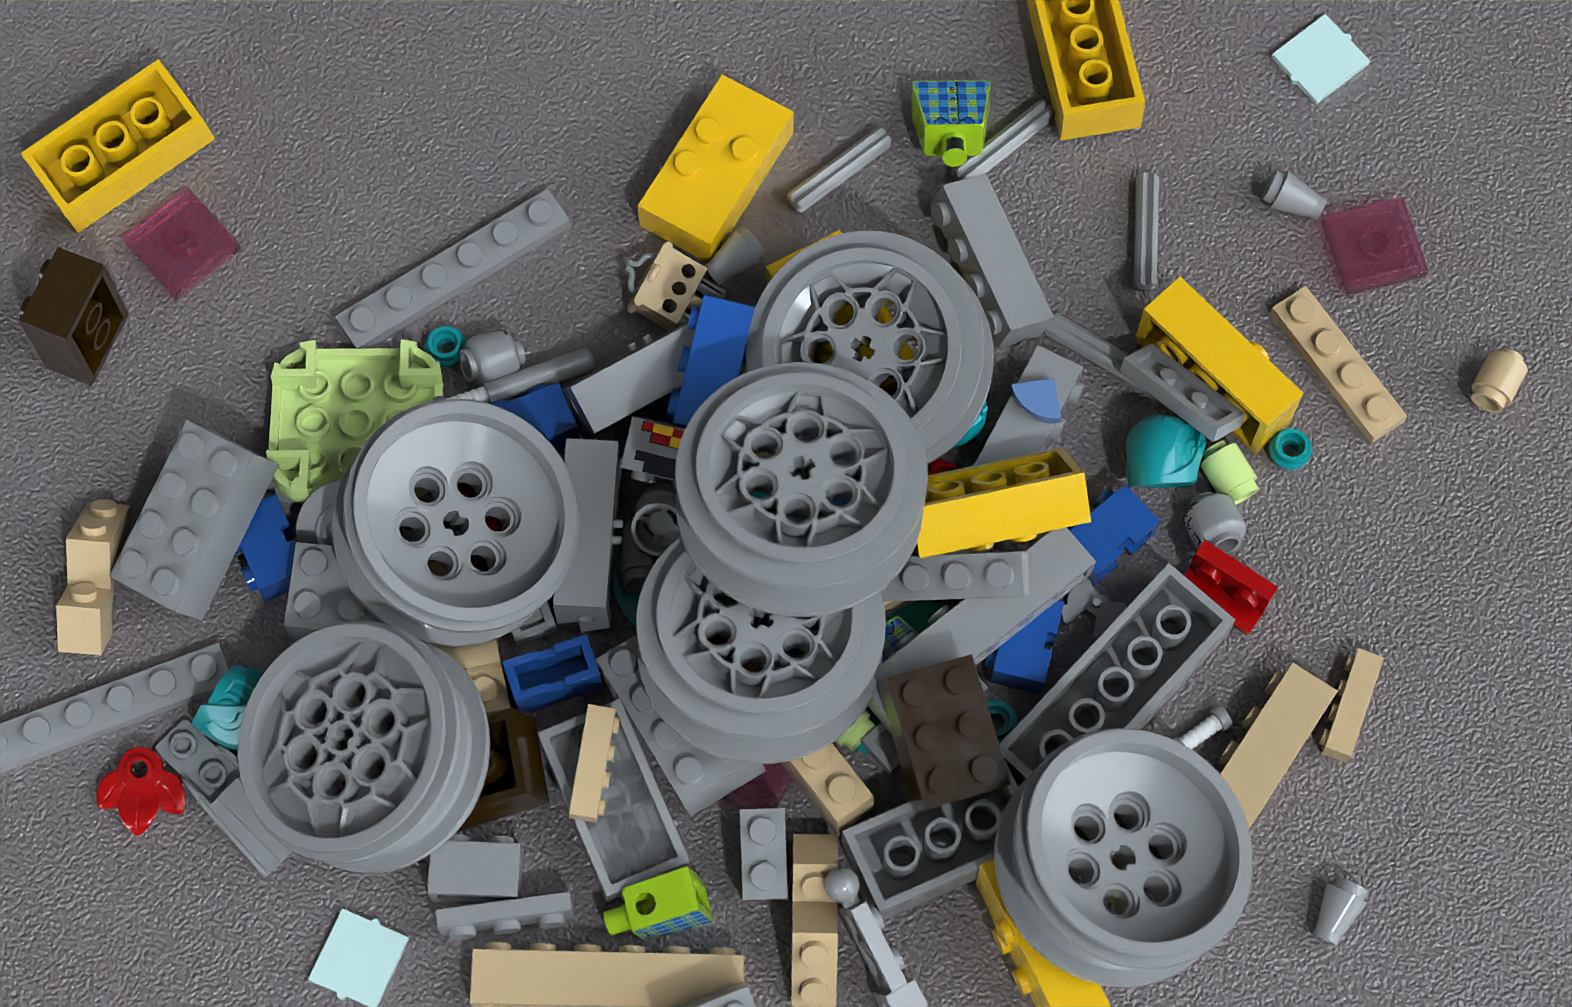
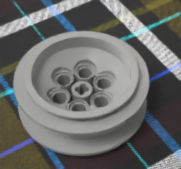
(935, 306)
(839, 550)
(744, 715)

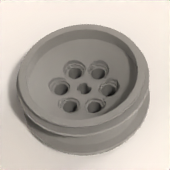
(513, 479)
(431, 755)
(1167, 803)

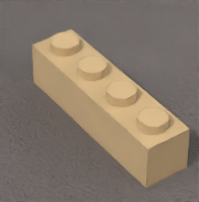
(1352, 705)
(592, 763)

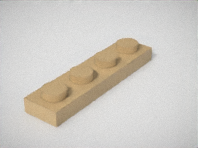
(1338, 364)

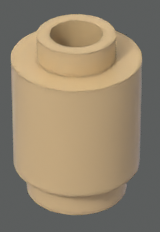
(1498, 380)

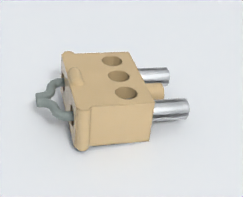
(659, 280)

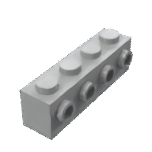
(991, 259)

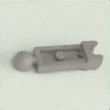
(865, 927)

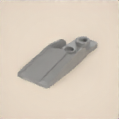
(216, 783)

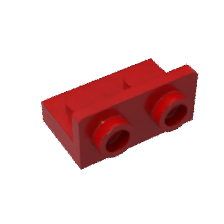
(1231, 585)

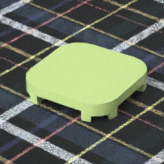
(334, 402)

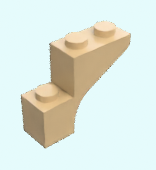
(91, 554)
(814, 922)

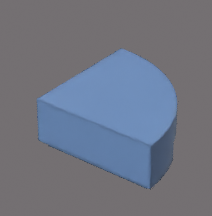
(1038, 399)

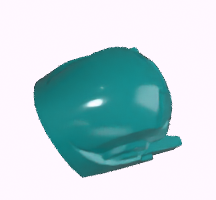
(1163, 453)
(223, 713)

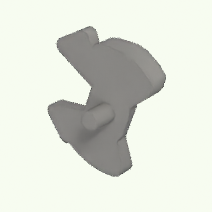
(1084, 598)

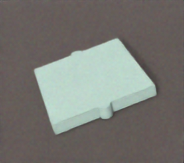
(1320, 59)
(358, 959)

